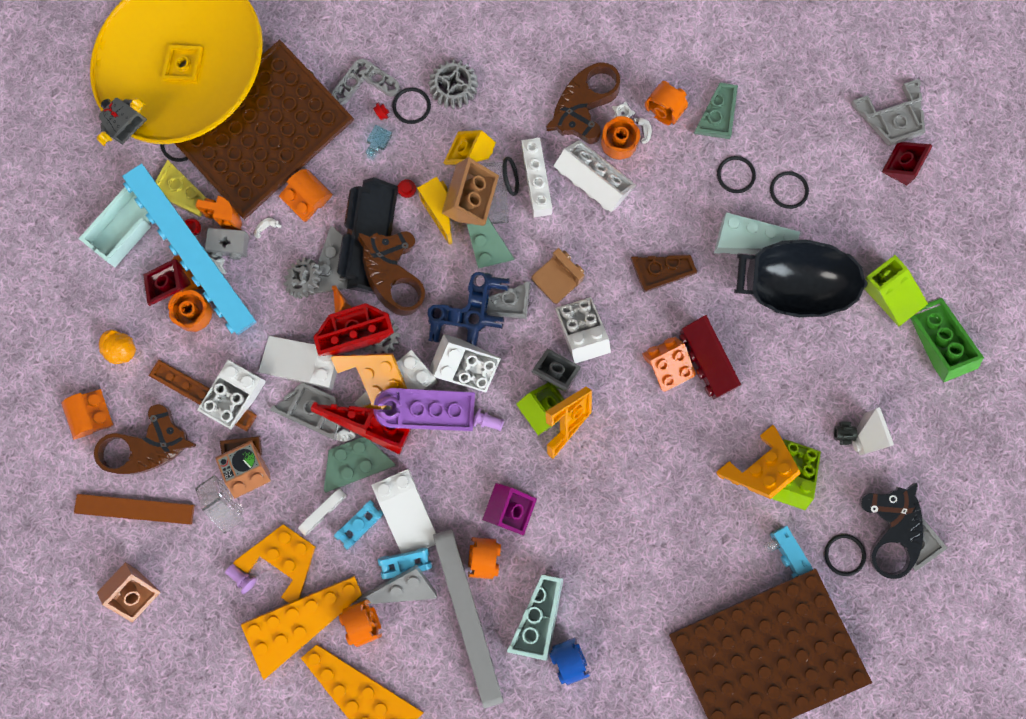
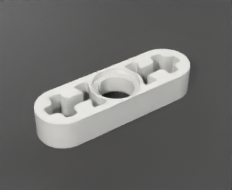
(317, 516)

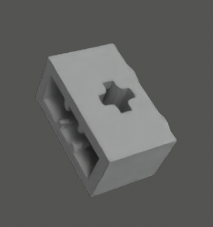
(219, 237)

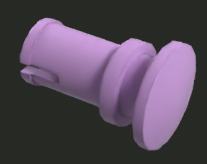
(487, 420)
(243, 580)

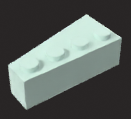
(749, 235)
(537, 626)

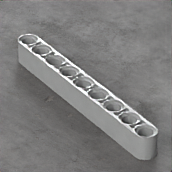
(468, 618)

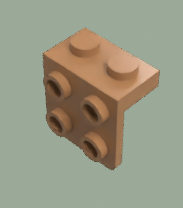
(558, 276)

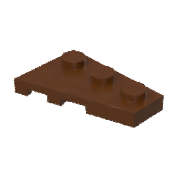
(660, 271)

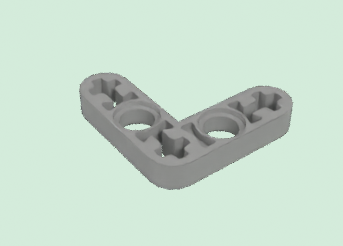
(366, 75)

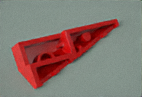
(363, 422)

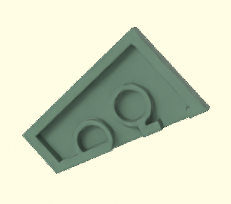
(719, 114)
(488, 245)

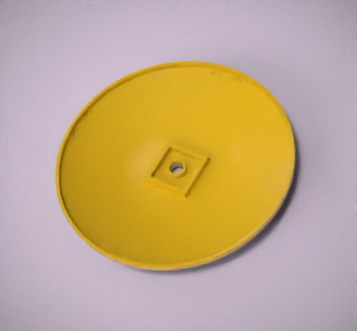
(142, 56)

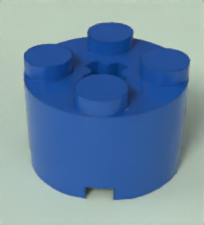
(569, 661)

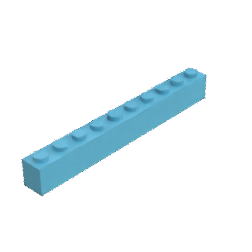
(189, 249)

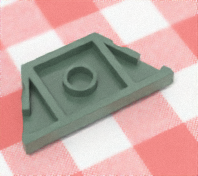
(354, 462)

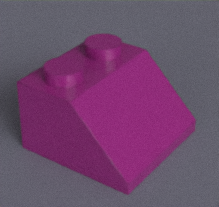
(509, 509)

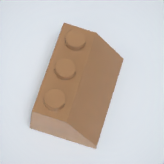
(470, 193)

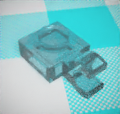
(378, 140)

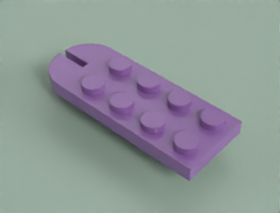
(425, 409)

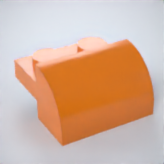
(305, 194)
(221, 211)
(86, 413)

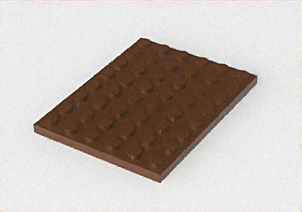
(270, 133)
(771, 654)

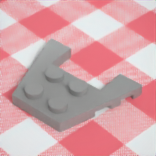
(897, 122)

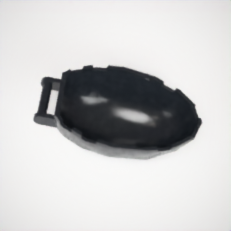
(802, 278)

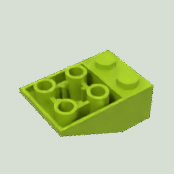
(895, 290)
(802, 489)

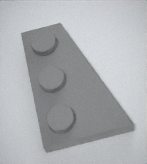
(931, 546)

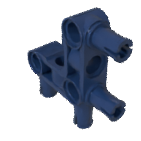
(477, 304)

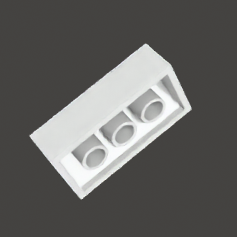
(594, 175)

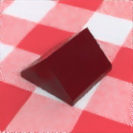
(906, 161)
(164, 281)

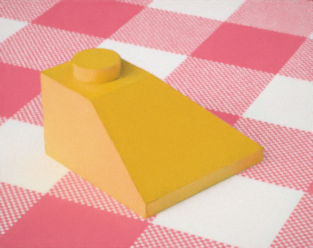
(470, 144)

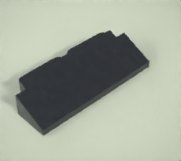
(367, 212)

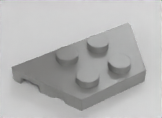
(328, 264)
(298, 405)

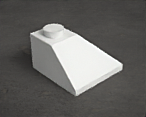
(872, 433)

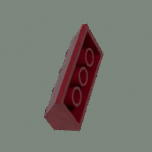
(709, 358)

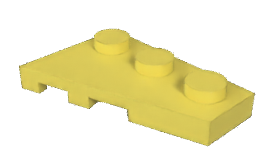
(179, 189)

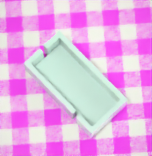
(117, 228)

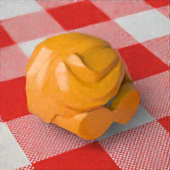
(116, 347)

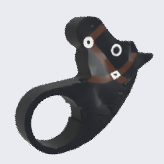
(904, 521)

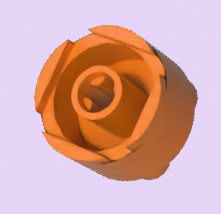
(667, 103)
(627, 130)
(184, 301)
(483, 558)
(360, 623)

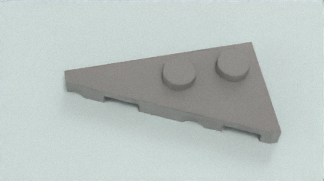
(510, 303)
(404, 587)

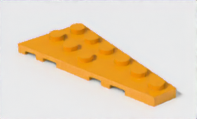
(288, 628)
(354, 691)

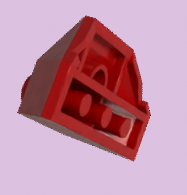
(352, 330)

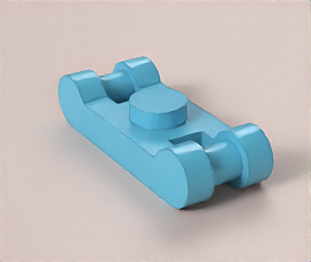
(358, 525)
(404, 562)

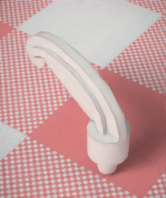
(646, 129)
(264, 224)

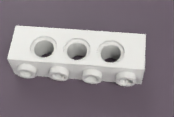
(536, 177)

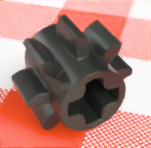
(845, 433)

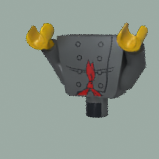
(120, 119)

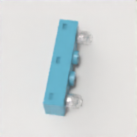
(791, 552)

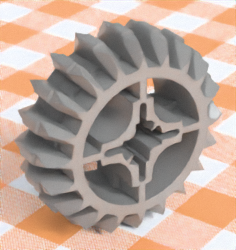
(440, 77)

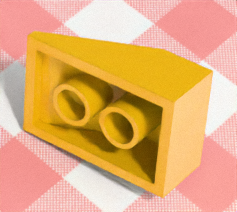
(433, 198)

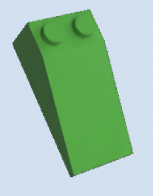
(946, 341)

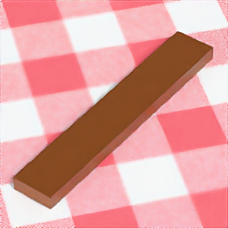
(191, 389)
(134, 509)

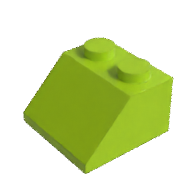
(536, 403)

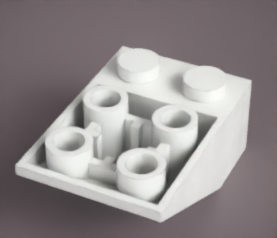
(583, 330)
(464, 363)
(231, 394)

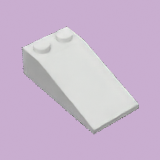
(297, 363)
(414, 375)
(405, 512)

